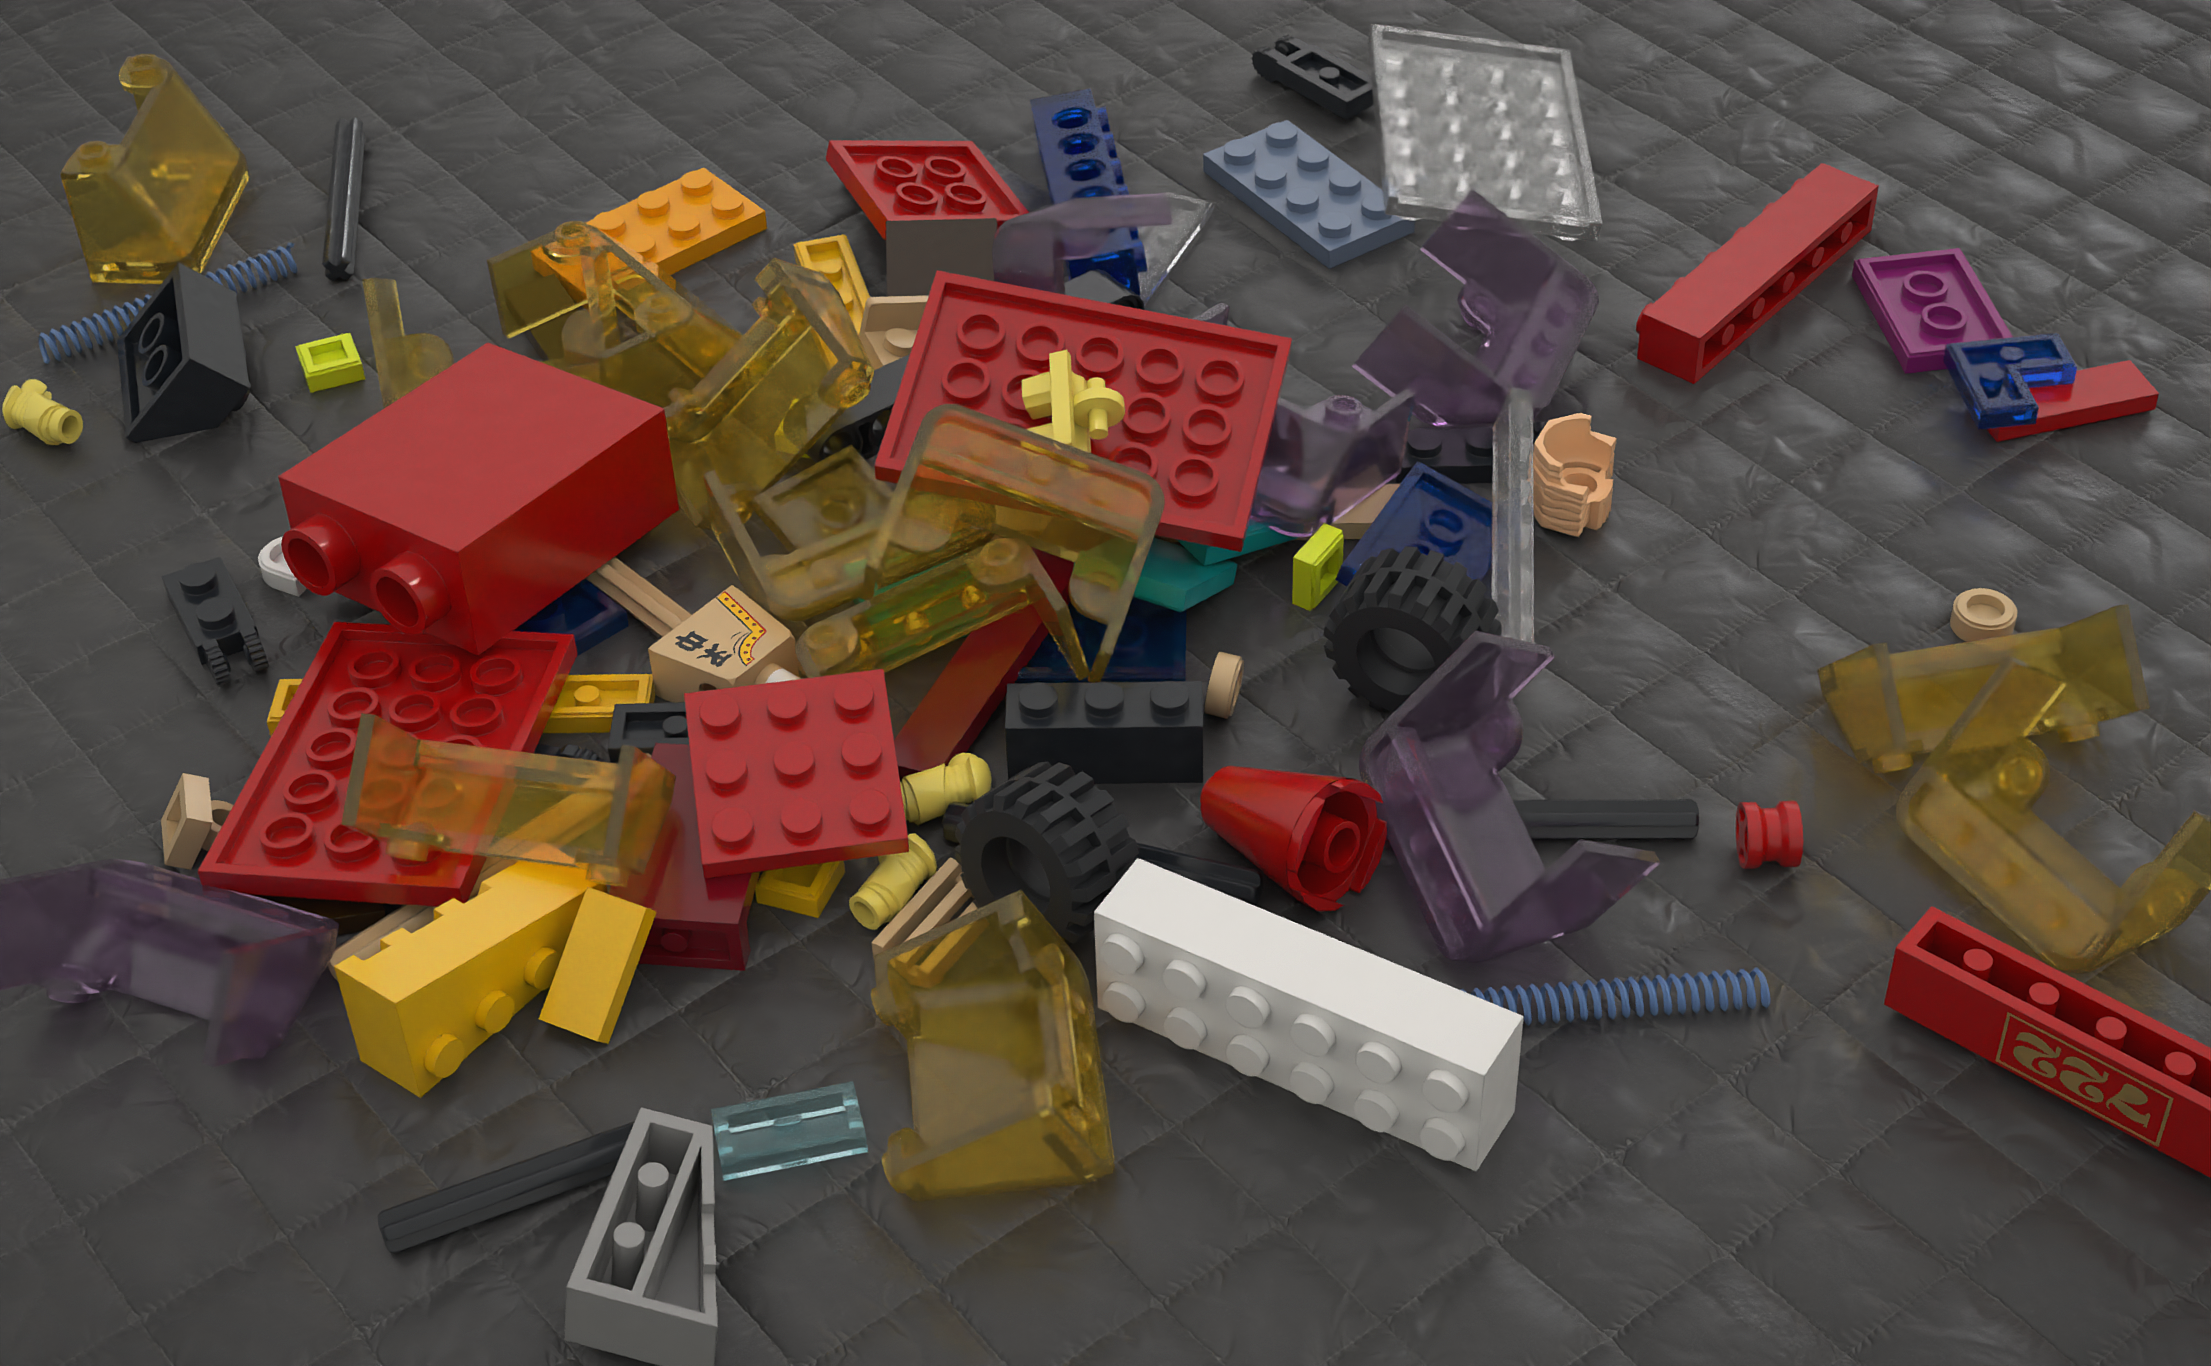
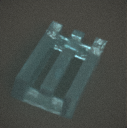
(791, 1139)

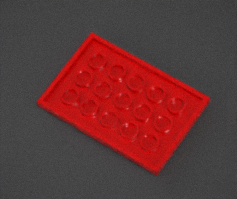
(1191, 390)
(288, 818)

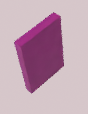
(1927, 303)

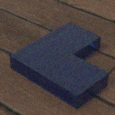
(1998, 374)

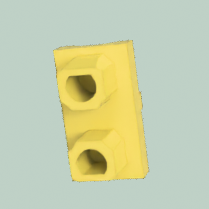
(1076, 406)

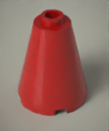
(1299, 829)

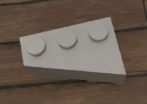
(651, 1252)

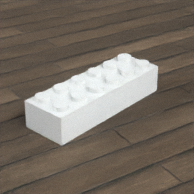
(1308, 1013)

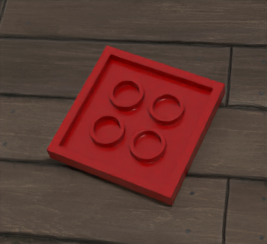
(921, 181)
(795, 773)

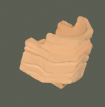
(1572, 475)

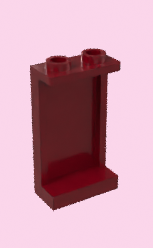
(696, 917)

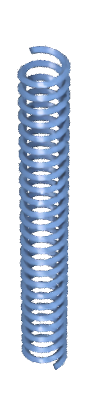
(135, 309)
(1554, 994)

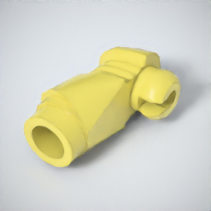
(37, 413)
(932, 790)
(893, 883)

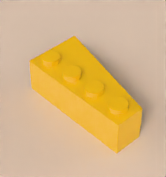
(463, 975)

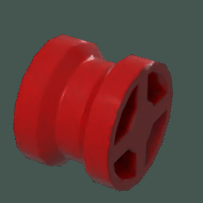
(1769, 834)

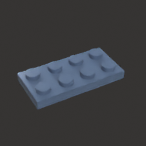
(1306, 193)

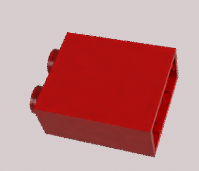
(479, 497)

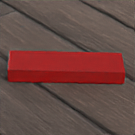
(2093, 397)

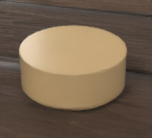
(1982, 615)
(1224, 685)

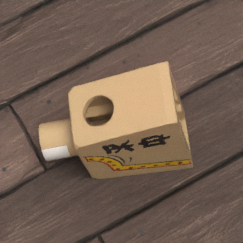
(723, 647)

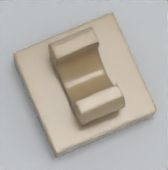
(191, 821)

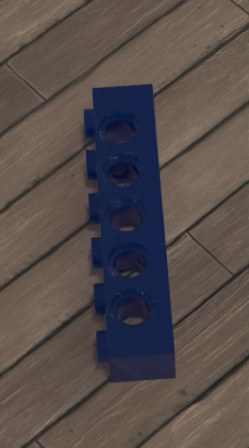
(1083, 163)

